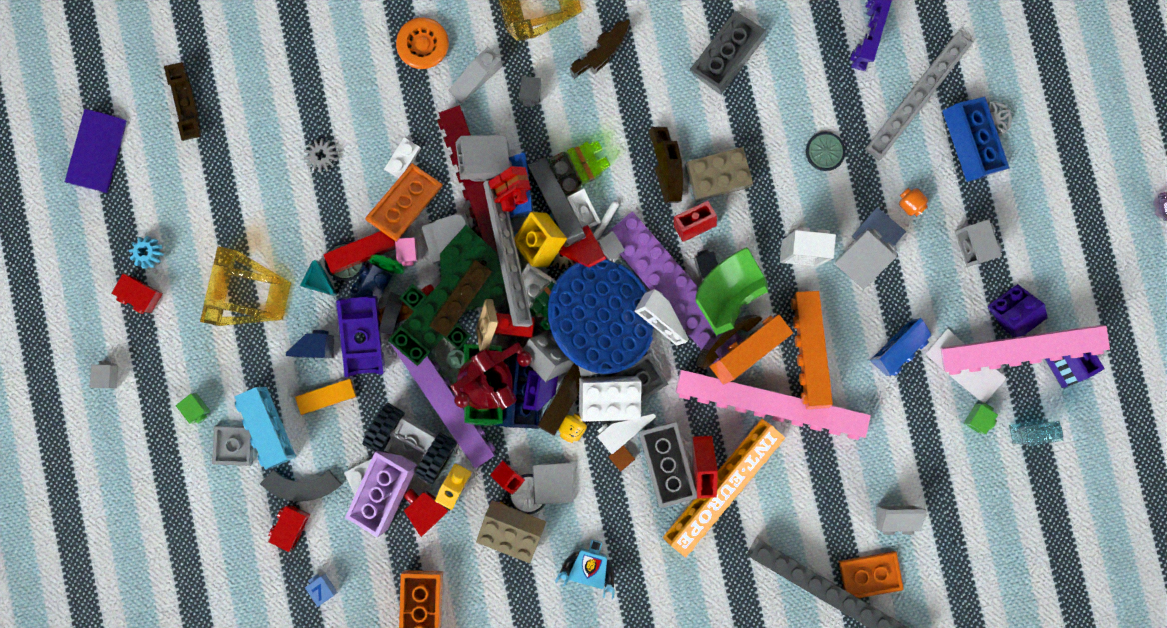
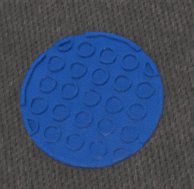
(596, 317)

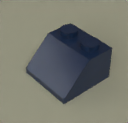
(313, 345)

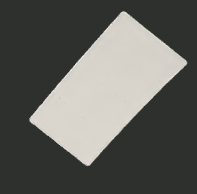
(980, 383)

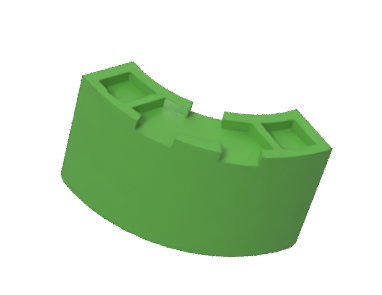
(728, 287)

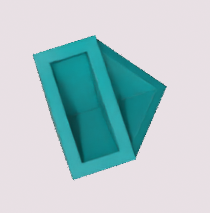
(317, 279)

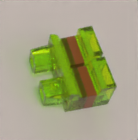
(586, 162)

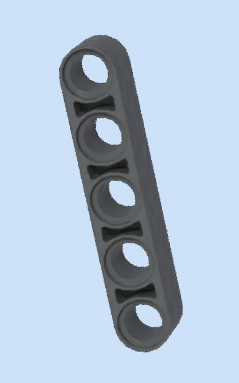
(556, 200)

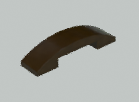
(184, 101)
(708, 353)

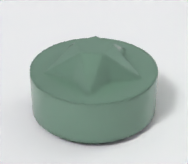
(455, 359)

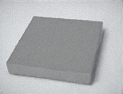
(232, 446)
(553, 483)

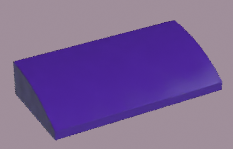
(95, 151)

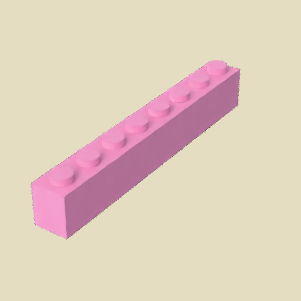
(1025, 348)

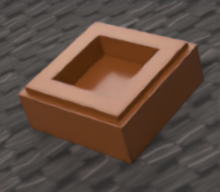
(621, 458)

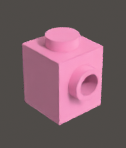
(407, 251)

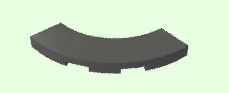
(300, 491)

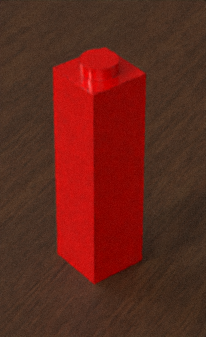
(358, 251)

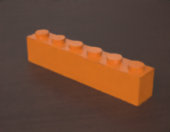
(812, 350)

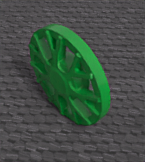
(387, 264)

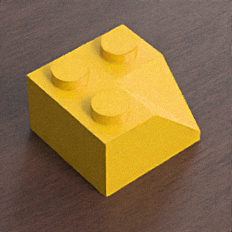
(539, 239)

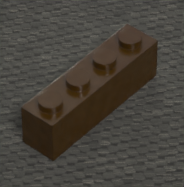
(460, 297)

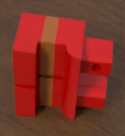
(511, 187)

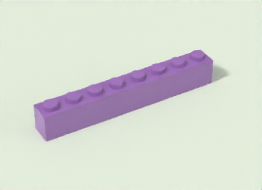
(441, 397)

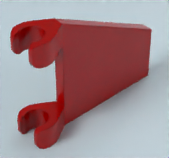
(584, 251)

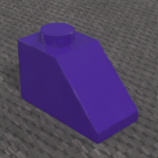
(538, 391)

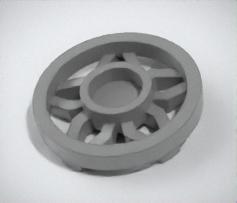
(997, 118)

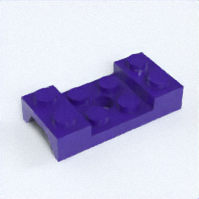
(868, 48)
(356, 316)

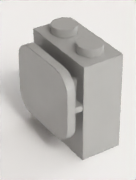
(482, 156)
(442, 231)
(866, 257)

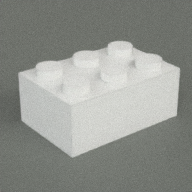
(610, 398)

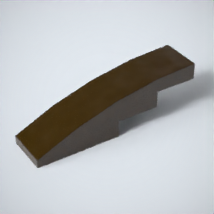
(561, 401)

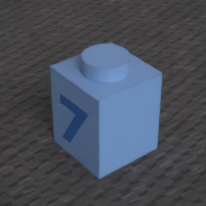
(320, 589)

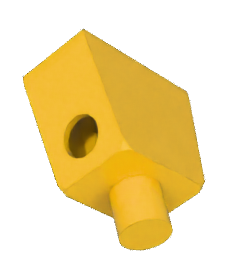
(455, 483)

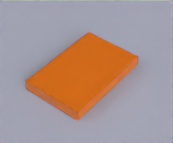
(871, 574)

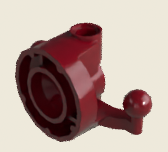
(472, 385)

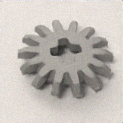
(324, 162)

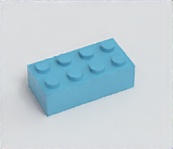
(264, 427)

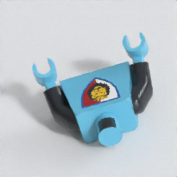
(589, 568)

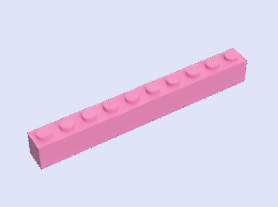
(771, 403)

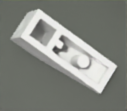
(660, 315)
(620, 432)

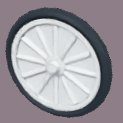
(524, 497)

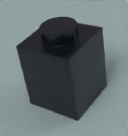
(705, 263)

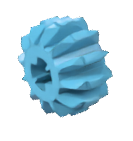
(140, 257)

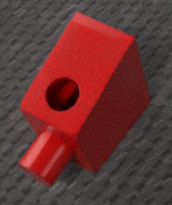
(423, 510)

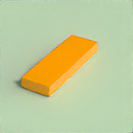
(325, 396)

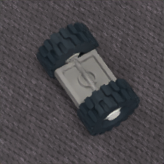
(406, 438)

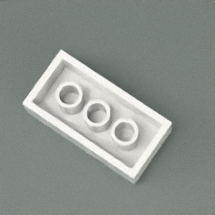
(808, 247)

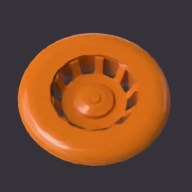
(422, 43)

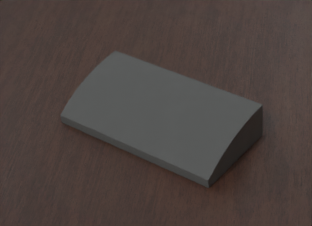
(728, 52)
(649, 374)

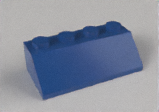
(975, 139)

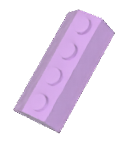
(381, 492)

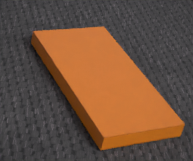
(404, 202)

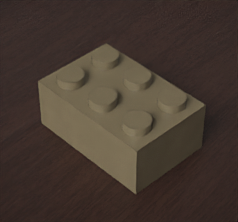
(719, 174)
(510, 531)

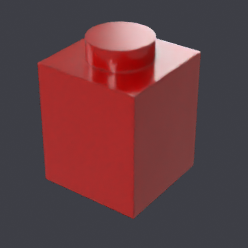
(507, 477)

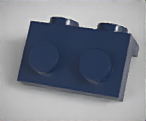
(371, 282)

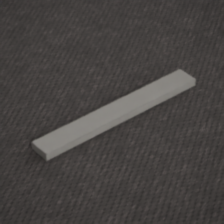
(918, 96)
(508, 260)

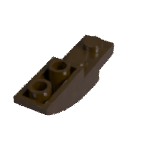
(608, 45)
(669, 170)

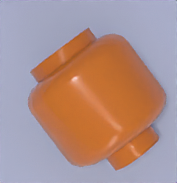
(913, 201)

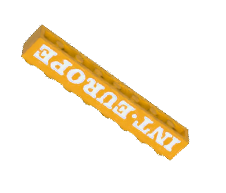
(731, 481)

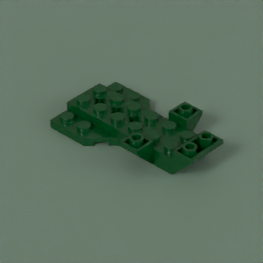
(415, 336)

